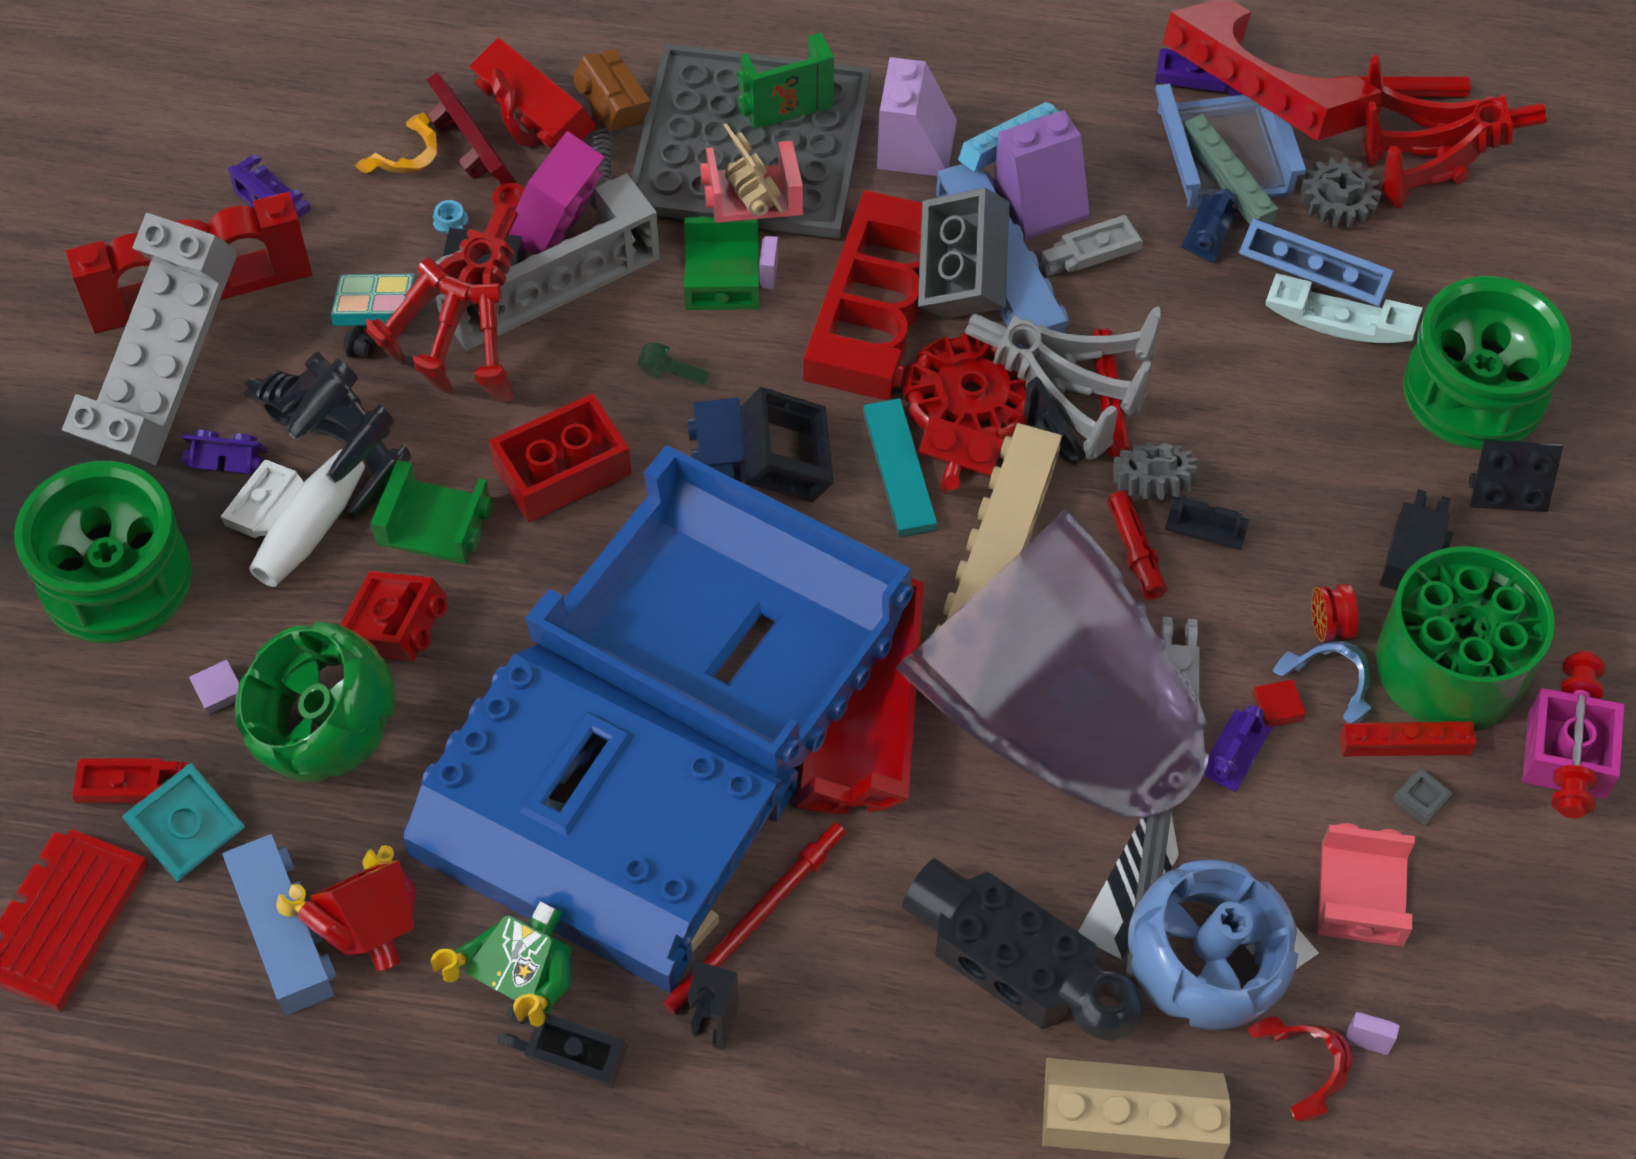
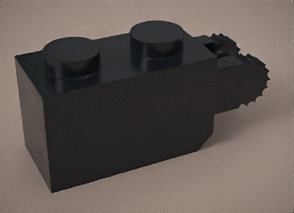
(570, 1048)

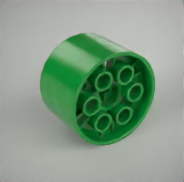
(1466, 687)

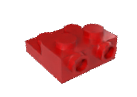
(396, 613)

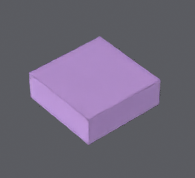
(768, 262)
(215, 686)
(1372, 1033)

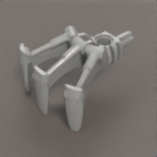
(1054, 357)

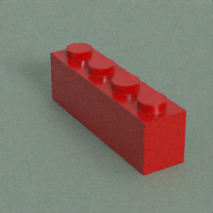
(536, 99)

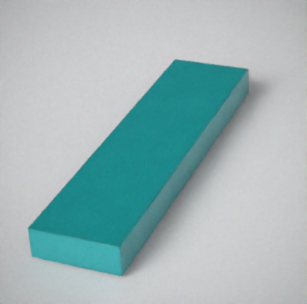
(899, 468)

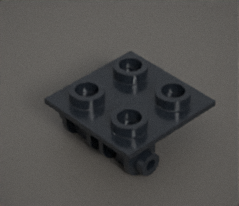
(1515, 475)

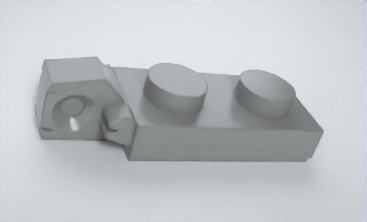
(1091, 246)

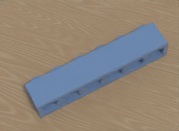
(1026, 289)

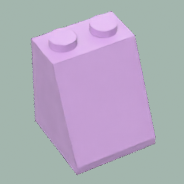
(914, 121)

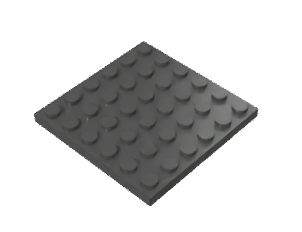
(688, 113)

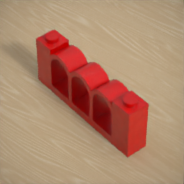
(271, 221)
(854, 363)

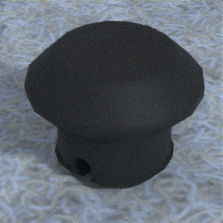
(358, 343)

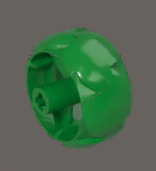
(348, 715)

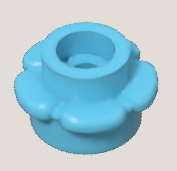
(449, 214)

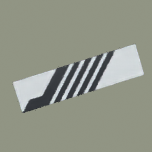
(1111, 913)

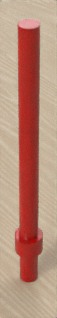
(810, 860)

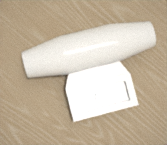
(288, 514)

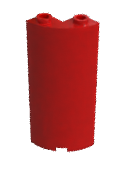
(871, 746)

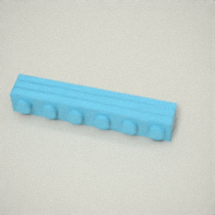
(983, 148)

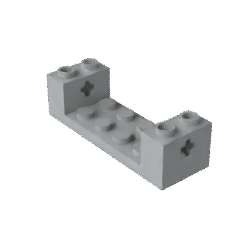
(576, 266)
(158, 341)

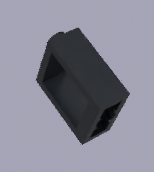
(779, 473)

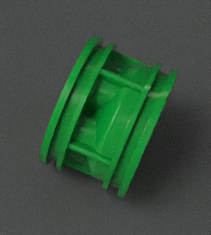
(1472, 396)
(118, 588)

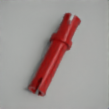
(1141, 558)

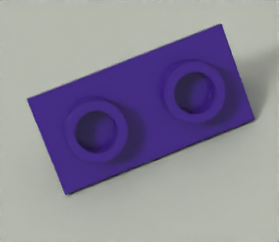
(208, 448)
(1237, 747)

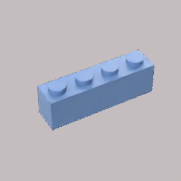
(1316, 263)
(283, 942)

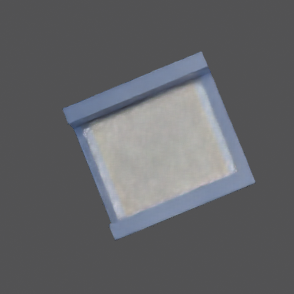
(1253, 134)

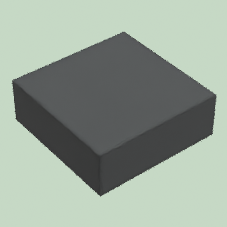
(1422, 796)

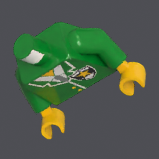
(516, 961)

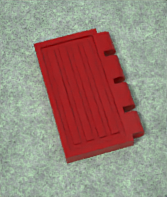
(64, 915)

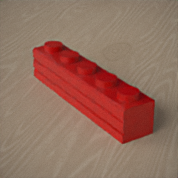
(1407, 739)

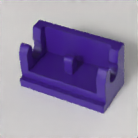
(262, 184)

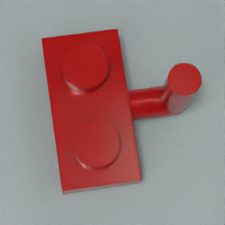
(960, 449)

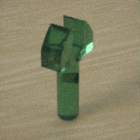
(655, 359)

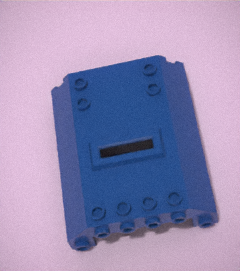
(692, 582)
(637, 841)

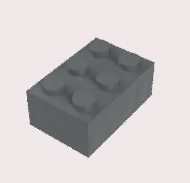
(964, 254)

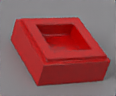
(1279, 703)

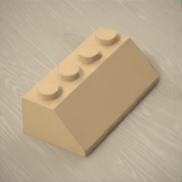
(1135, 1109)

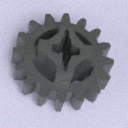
(1340, 192)
(1155, 470)

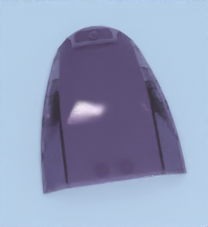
(1068, 679)

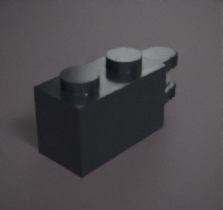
(1415, 536)

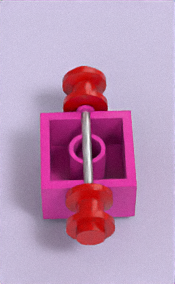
(1575, 738)

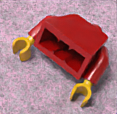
(360, 910)

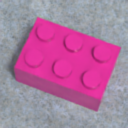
(557, 194)

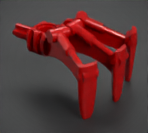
(1453, 135)
(461, 281)

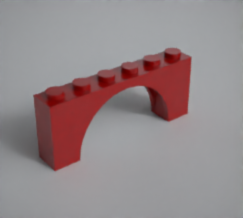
(1319, 107)

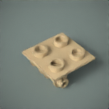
(748, 180)

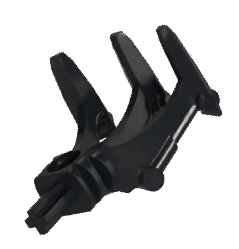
(326, 404)

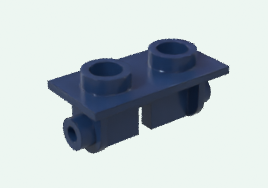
(1210, 225)

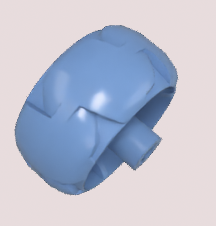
(1244, 915)

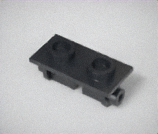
(1207, 522)

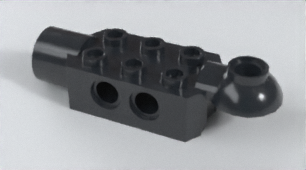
(1020, 952)

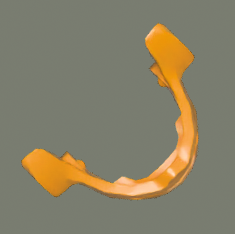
(403, 165)

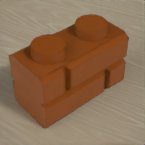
(611, 90)

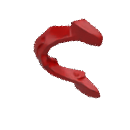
(502, 89)
(1314, 1105)

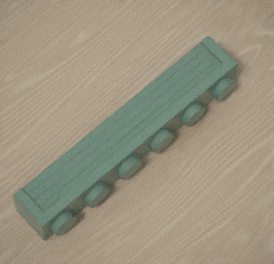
(1228, 170)

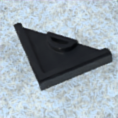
(1044, 415)

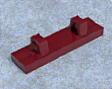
(451, 112)

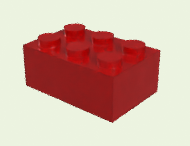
(560, 457)

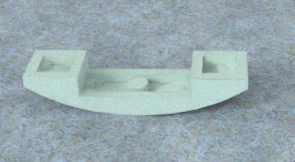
(1342, 317)

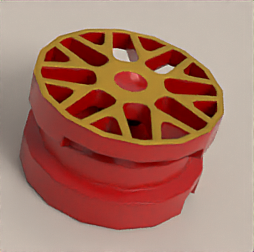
(1334, 612)

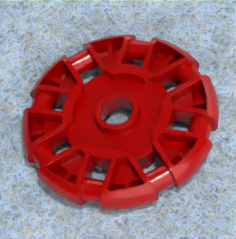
(952, 399)

